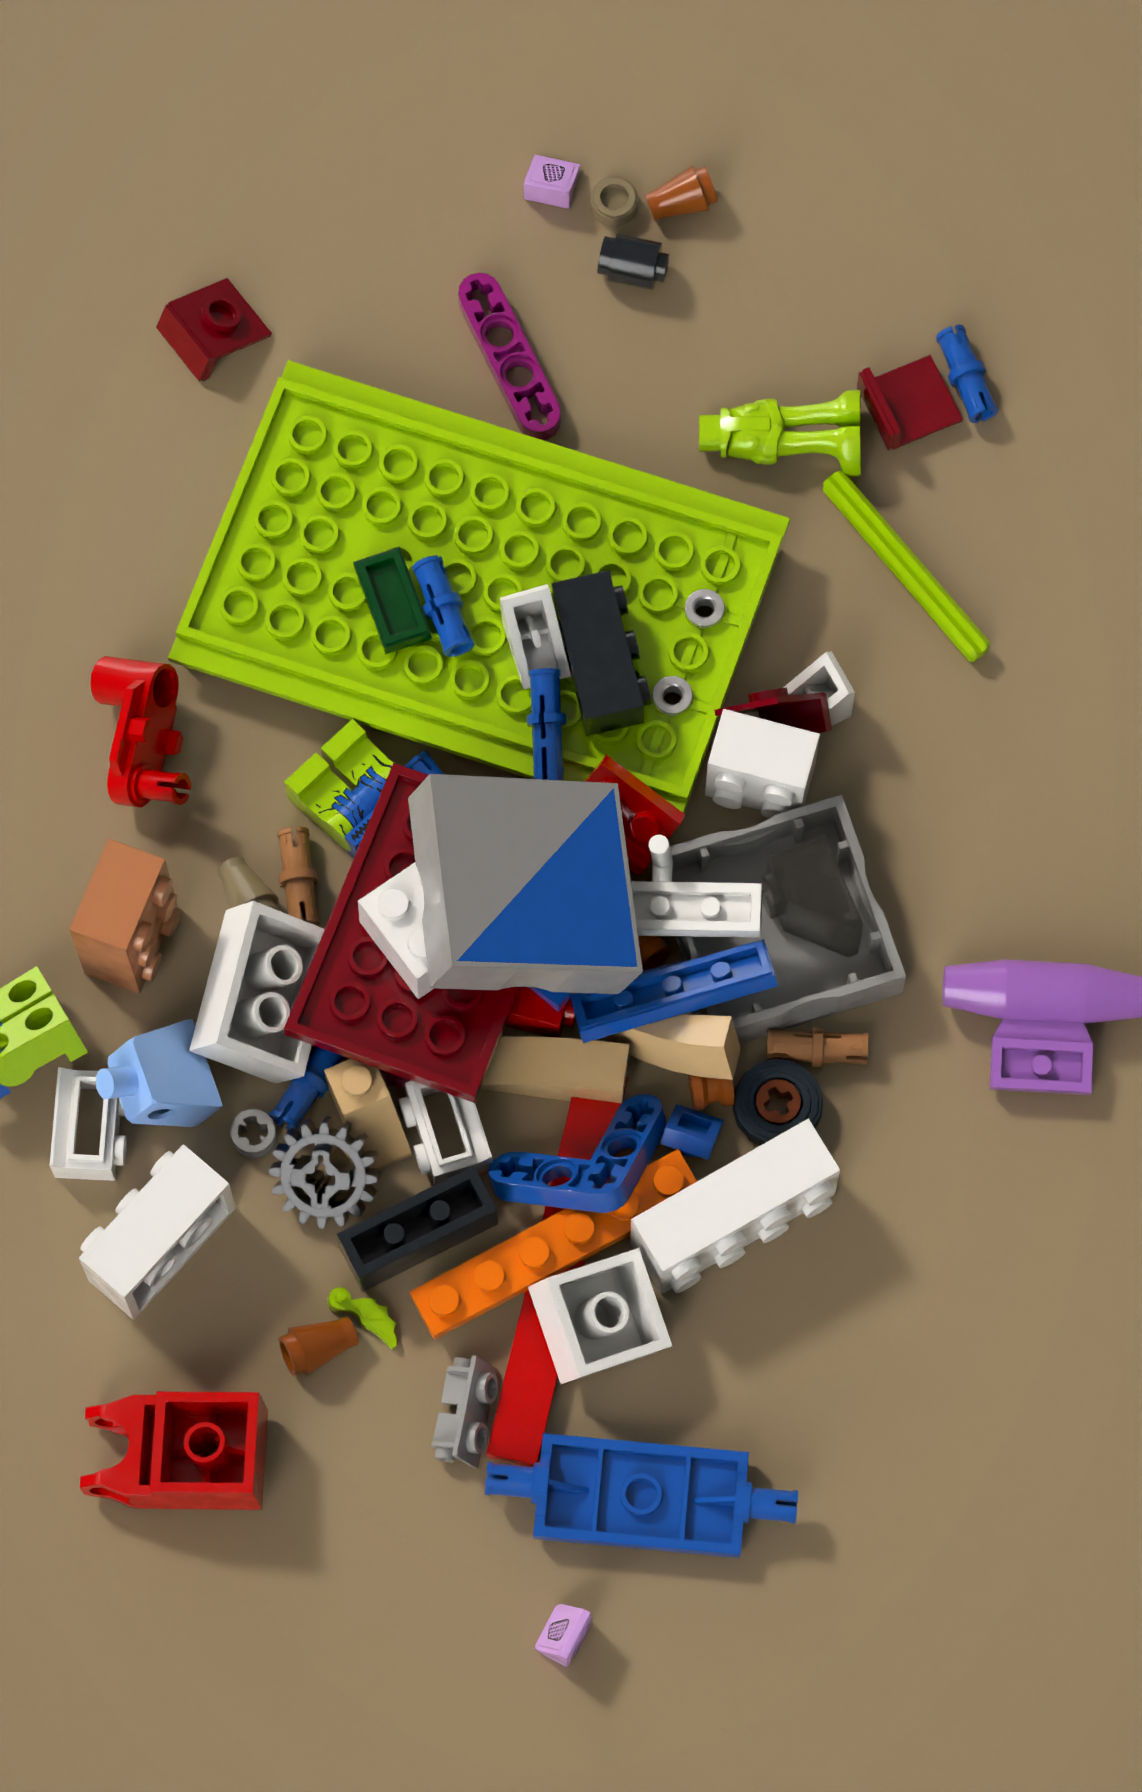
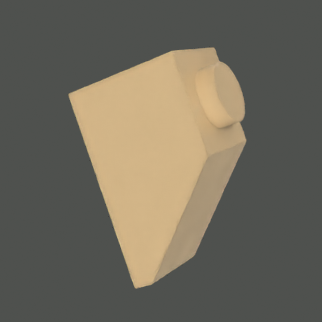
(367, 1104)

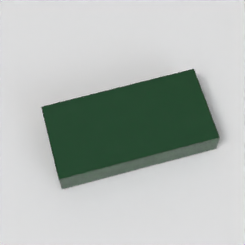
(392, 600)

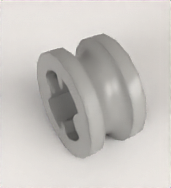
(242, 1144)

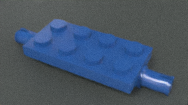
(641, 1495)

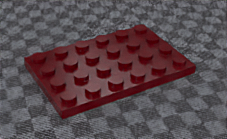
(361, 1004)

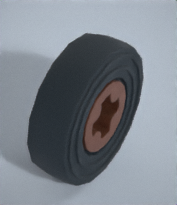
(784, 1079)

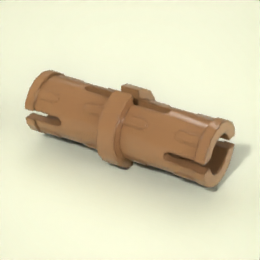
(298, 875)
(817, 1046)

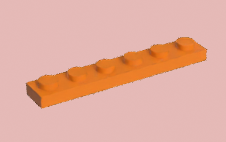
(541, 1252)

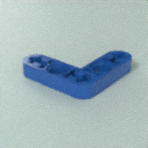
(525, 1175)

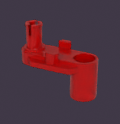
(143, 730)

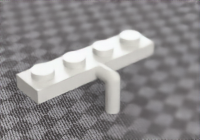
(693, 907)

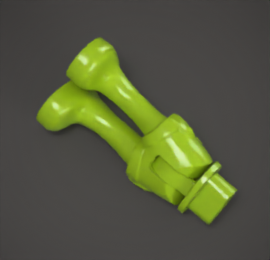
(759, 433)

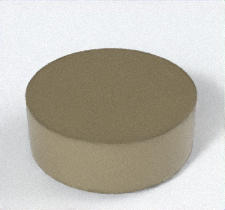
(614, 201)

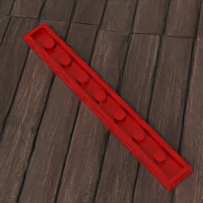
(530, 1369)

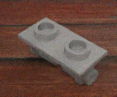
(471, 1388)

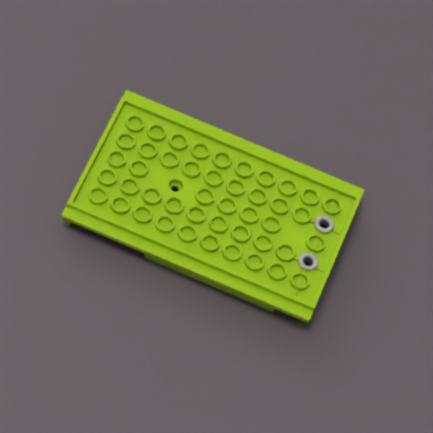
(372, 471)

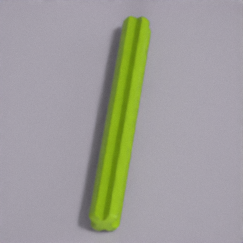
(906, 566)

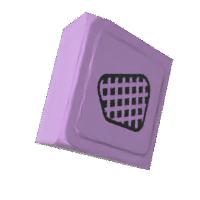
(551, 181)
(564, 1633)

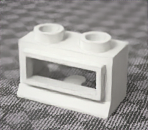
(112, 1147)
(428, 1152)

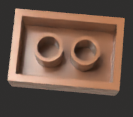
(125, 917)

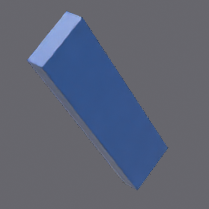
(676, 991)

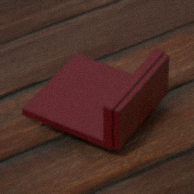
(210, 326)
(908, 402)
(799, 711)

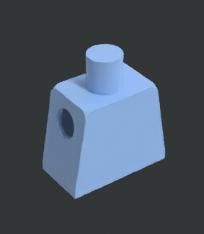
(161, 1079)

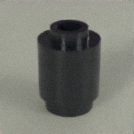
(633, 261)

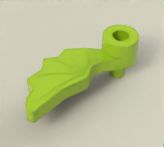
(370, 1314)

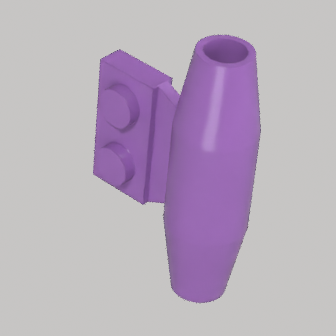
(1043, 1017)

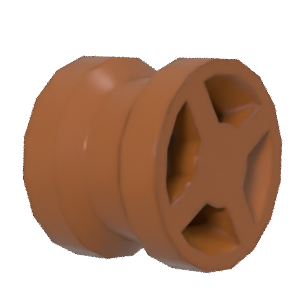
(709, 1091)

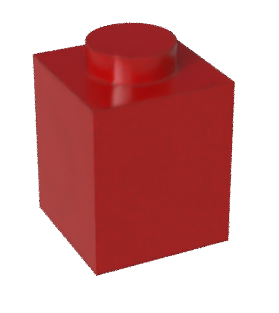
(537, 1016)

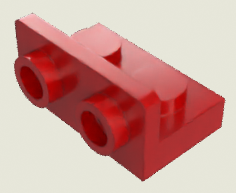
(642, 810)

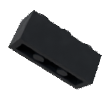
(600, 652)
(417, 1228)

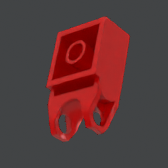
(166, 1447)

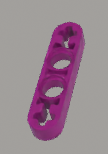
(504, 358)

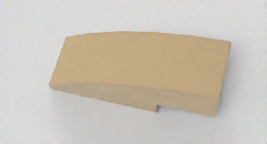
(686, 1045)
(559, 1068)

